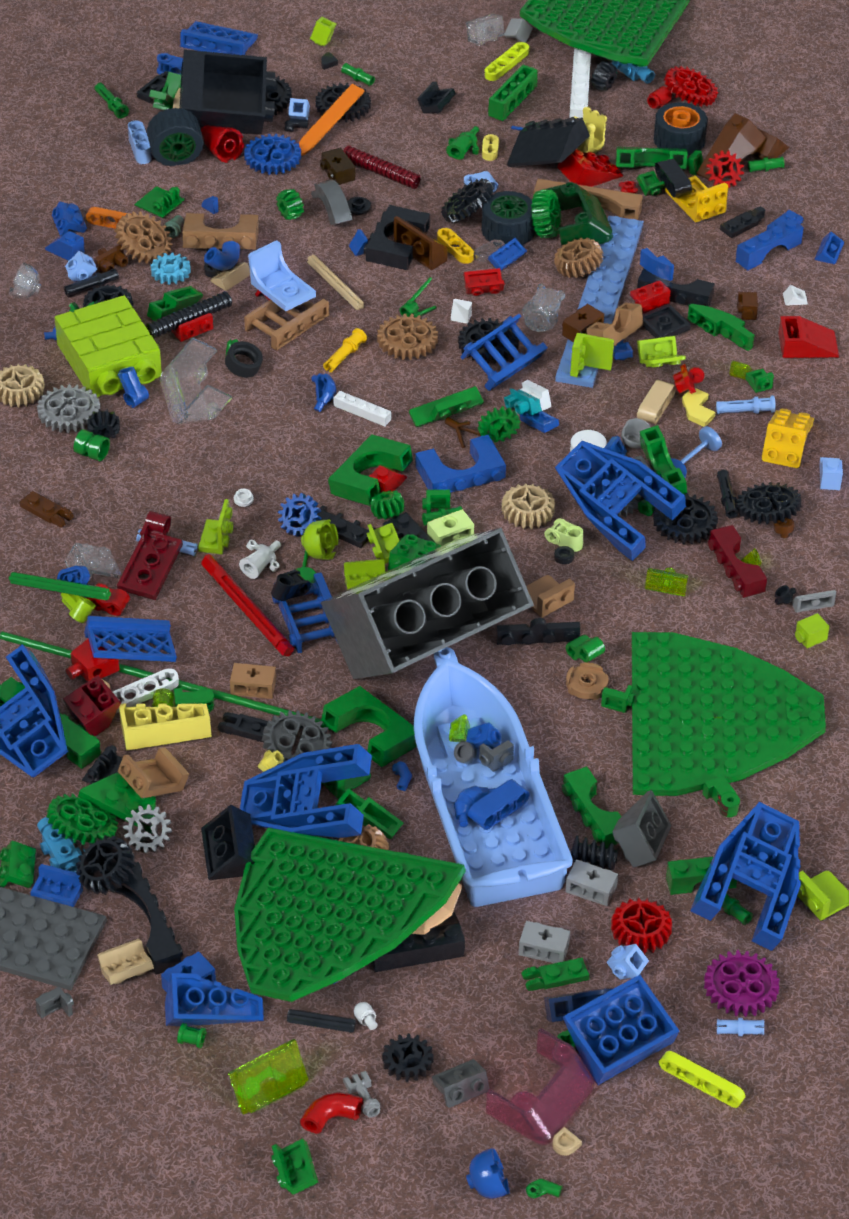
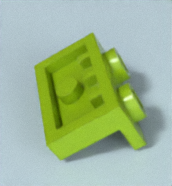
(385, 540)

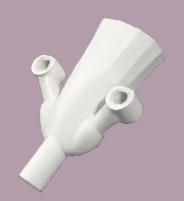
(257, 561)

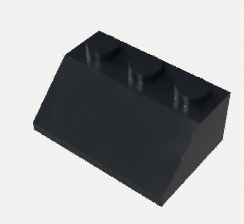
(228, 843)

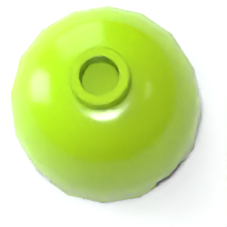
(319, 536)

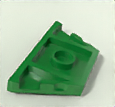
(117, 798)

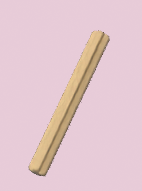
(335, 282)

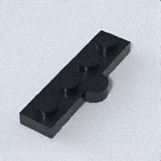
(537, 632)

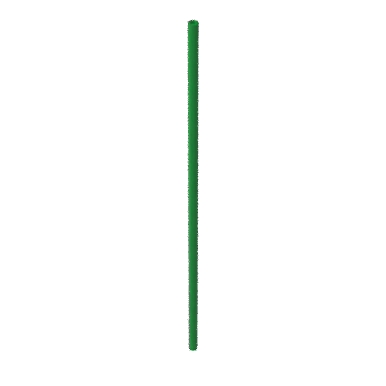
(143, 674)

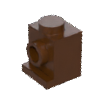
(747, 305)

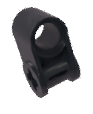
(290, 585)

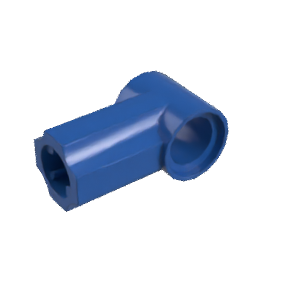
(135, 392)

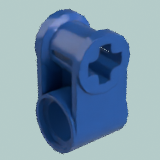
(171, 64)

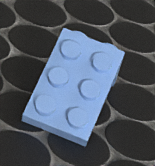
(275, 279)

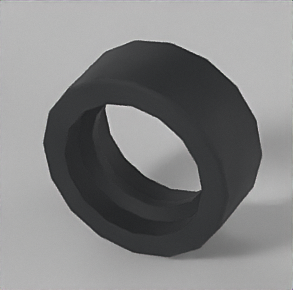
(239, 368)

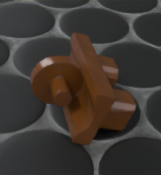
(108, 259)

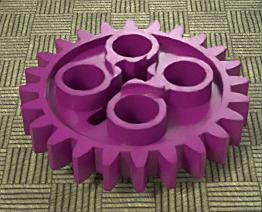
(741, 983)

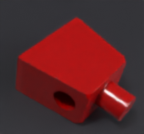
(89, 667)

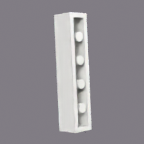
(362, 408)

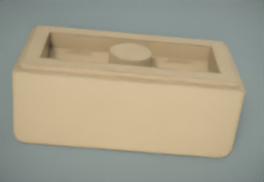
(230, 278)

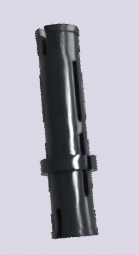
(89, 283)
(728, 498)

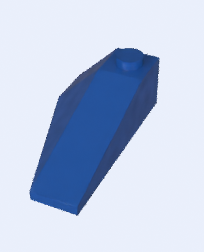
(208, 1002)

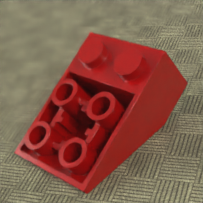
(589, 168)
(806, 339)

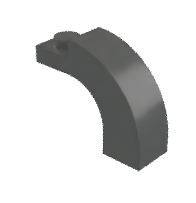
(334, 201)

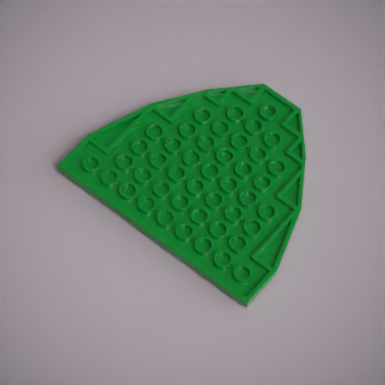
(608, 28)
(689, 682)
(329, 908)

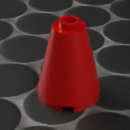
(223, 142)

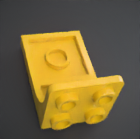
(703, 201)
(786, 438)

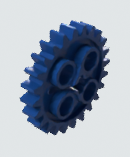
(272, 154)

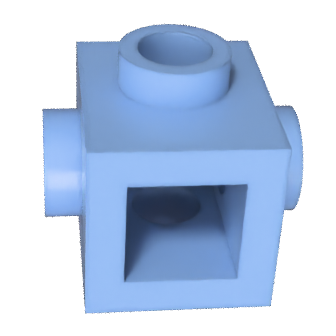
(80, 267)
(627, 961)

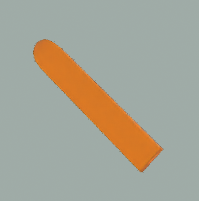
(330, 118)

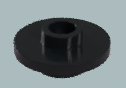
(359, 205)

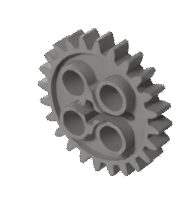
(67, 408)

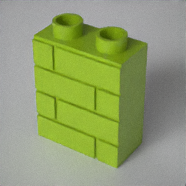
(104, 341)

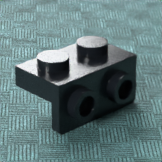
(434, 99)

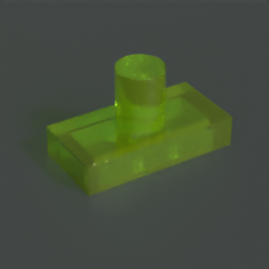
(666, 581)

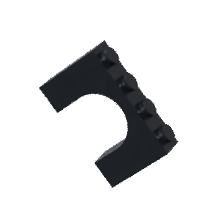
(391, 253)

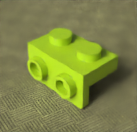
(361, 571)

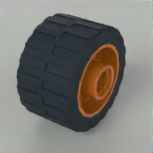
(680, 127)

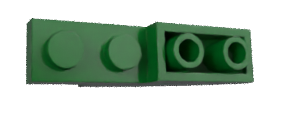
(720, 322)

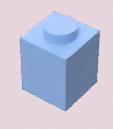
(299, 109)

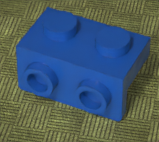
(68, 217)
(57, 885)

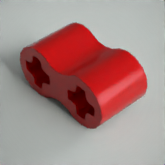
(115, 604)

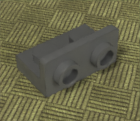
(462, 1082)

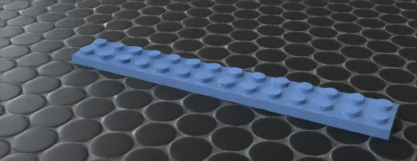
(605, 288)

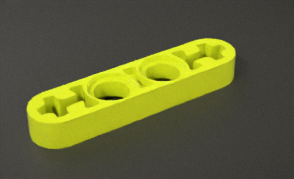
(518, 51)
(702, 1079)

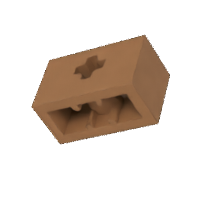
(253, 680)

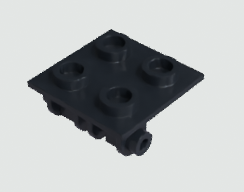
(104, 766)

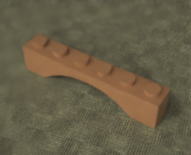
(619, 203)

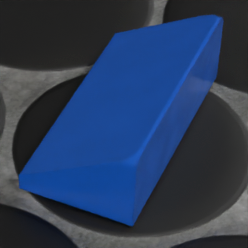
(829, 249)

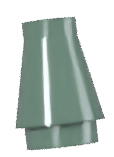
(174, 226)

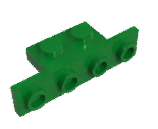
(446, 406)

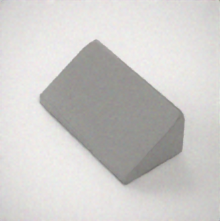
(814, 601)

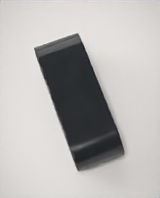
(674, 178)

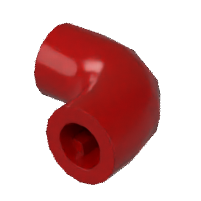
(328, 1107)

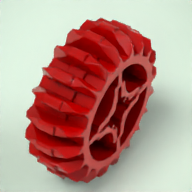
(654, 919)

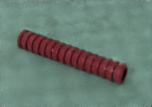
(382, 167)

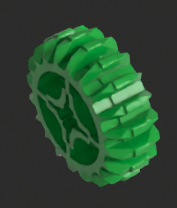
(546, 213)

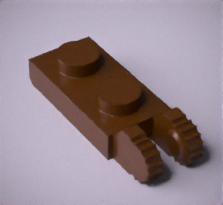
(46, 509)

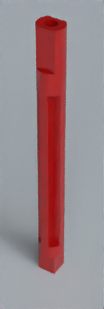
(247, 605)

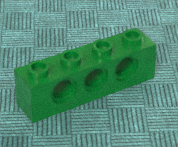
(512, 92)

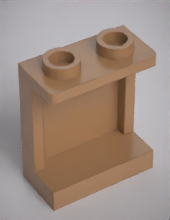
(155, 775)

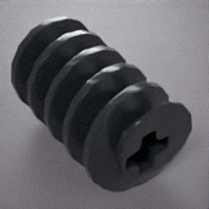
(595, 853)

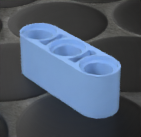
(139, 142)

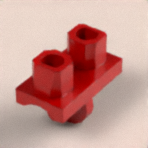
(685, 379)

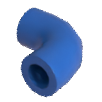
(224, 259)

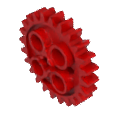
(690, 86)

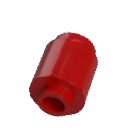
(659, 97)

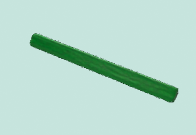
(60, 586)

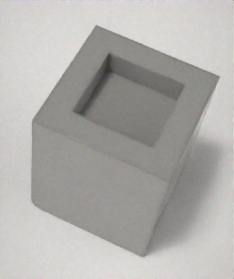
(519, 29)

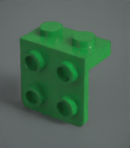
(408, 549)

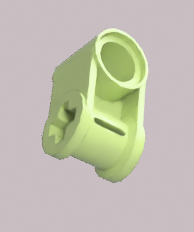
(566, 534)

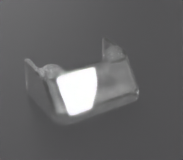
(182, 387)

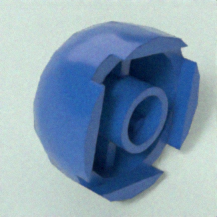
(487, 1175)

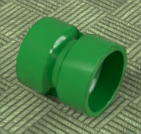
(91, 445)

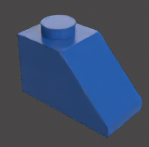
(67, 245)

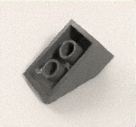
(642, 830)

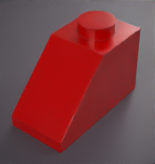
(388, 478)

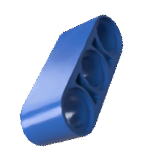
(498, 804)

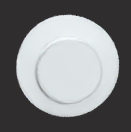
(243, 497)

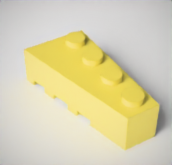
(163, 724)

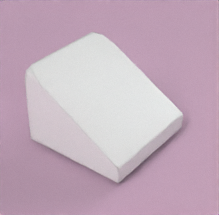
(794, 296)

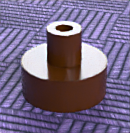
(784, 528)

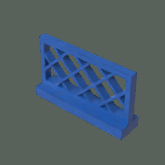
(210, 41)
(130, 629)

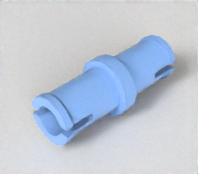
(740, 1027)

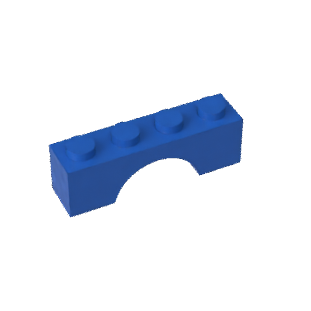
(754, 250)

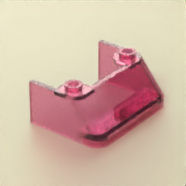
(546, 1114)

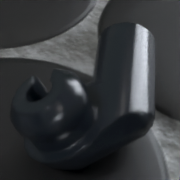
(295, 123)

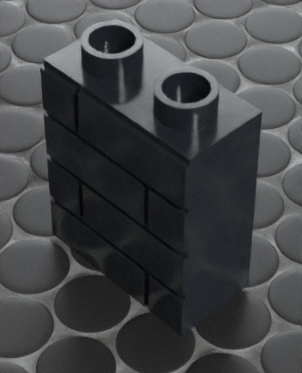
(227, 90)

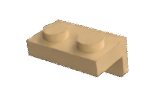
(124, 962)

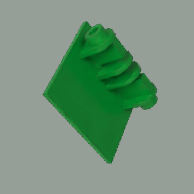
(160, 201)

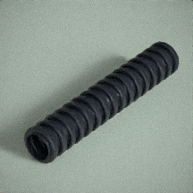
(173, 320)

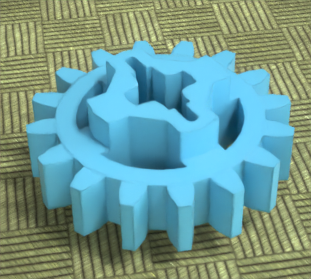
(170, 268)

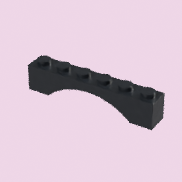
(161, 944)

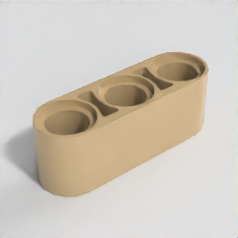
(656, 401)

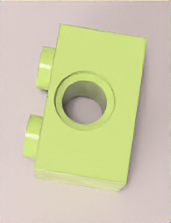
(450, 527)

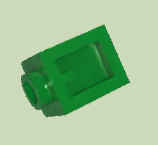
(616, 699)

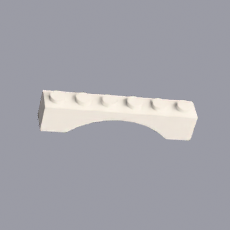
(580, 82)

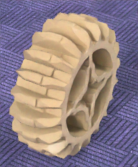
(20, 385)
(528, 506)

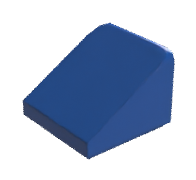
(358, 243)

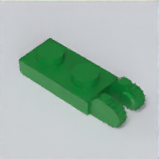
(555, 974)

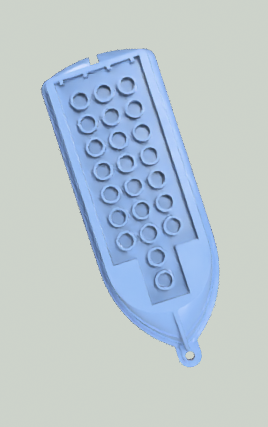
(527, 848)

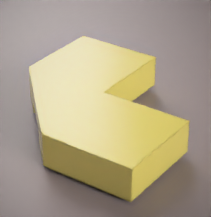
(694, 408)

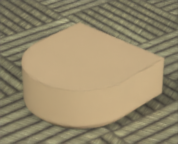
(566, 1142)

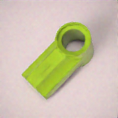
(79, 606)

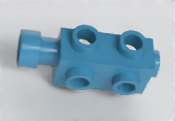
(635, 72)
(57, 846)

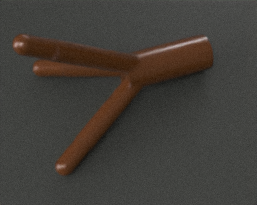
(460, 426)

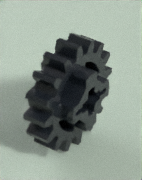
(410, 1055)

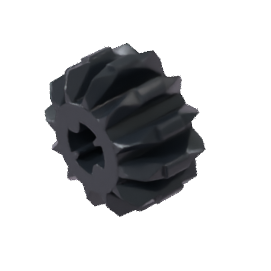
(604, 76)
(104, 423)

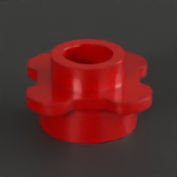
(628, 186)

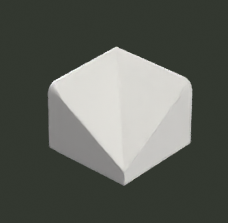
(461, 311)

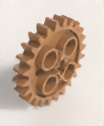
(142, 237)
(407, 336)

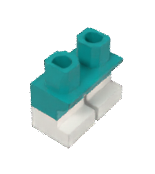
(529, 399)

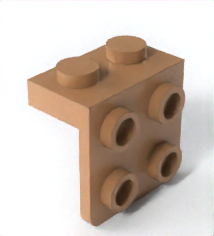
(550, 595)

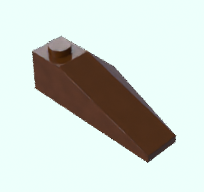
(738, 137)

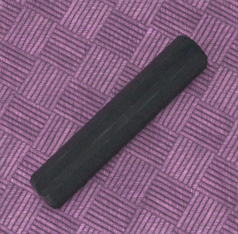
(321, 1020)

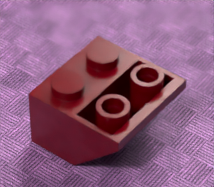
(93, 706)

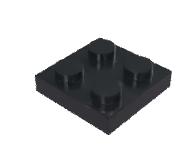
(665, 322)

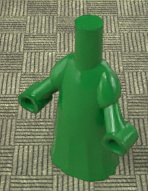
(463, 144)

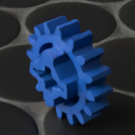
(291, 512)

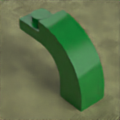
(165, 99)

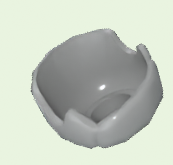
(631, 432)

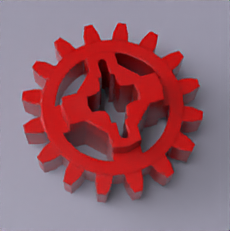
(718, 166)

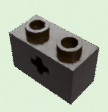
(337, 166)

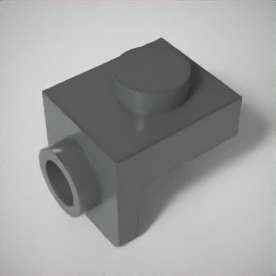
(496, 757)
(52, 1001)

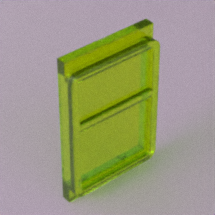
(268, 1077)

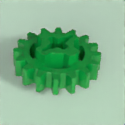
(499, 424)

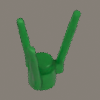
(412, 307)

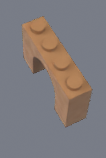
(198, 235)

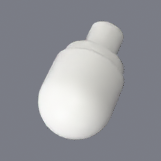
(365, 1012)

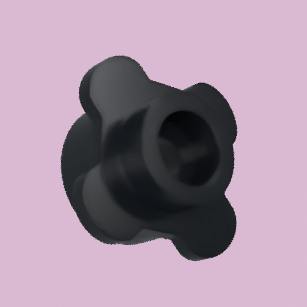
(784, 594)

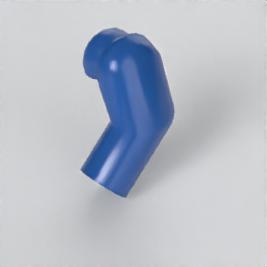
(405, 775)

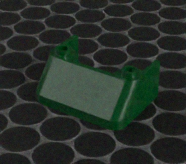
(588, 224)

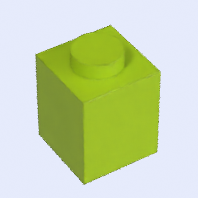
(323, 31)
(812, 630)

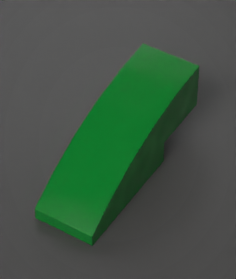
(173, 301)
(373, 813)

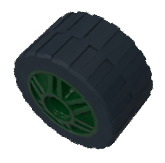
(175, 137)
(508, 217)

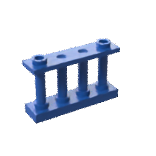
(507, 369)
(320, 588)

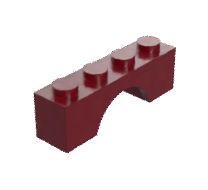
(746, 577)

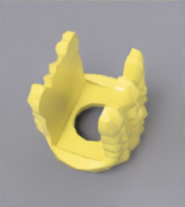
(596, 128)

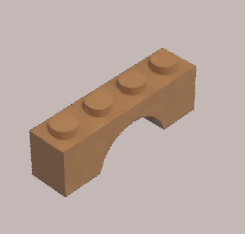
(626, 321)

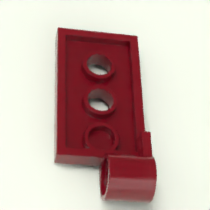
(151, 545)

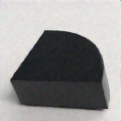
(328, 61)

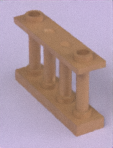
(289, 329)

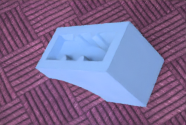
(830, 473)

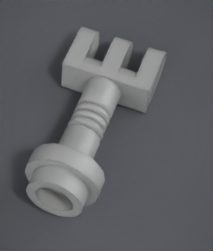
(370, 1106)

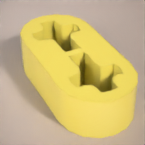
(490, 147)

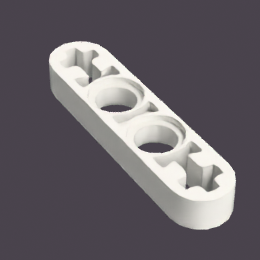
(143, 695)

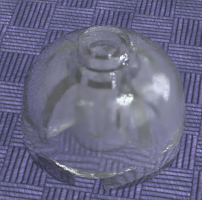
(25, 282)

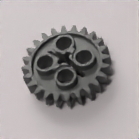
(282, 732)

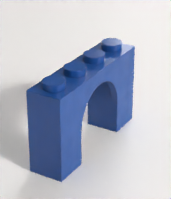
(488, 467)

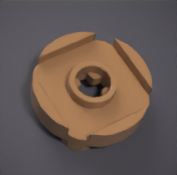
(592, 690)

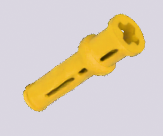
(349, 345)

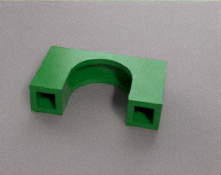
(374, 451)
(362, 706)

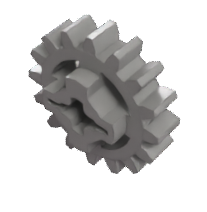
(154, 821)

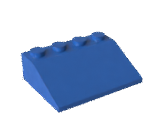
(620, 1029)

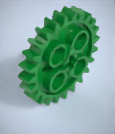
(80, 819)

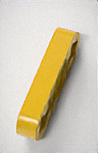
(448, 238)

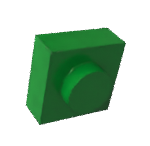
(694, 162)

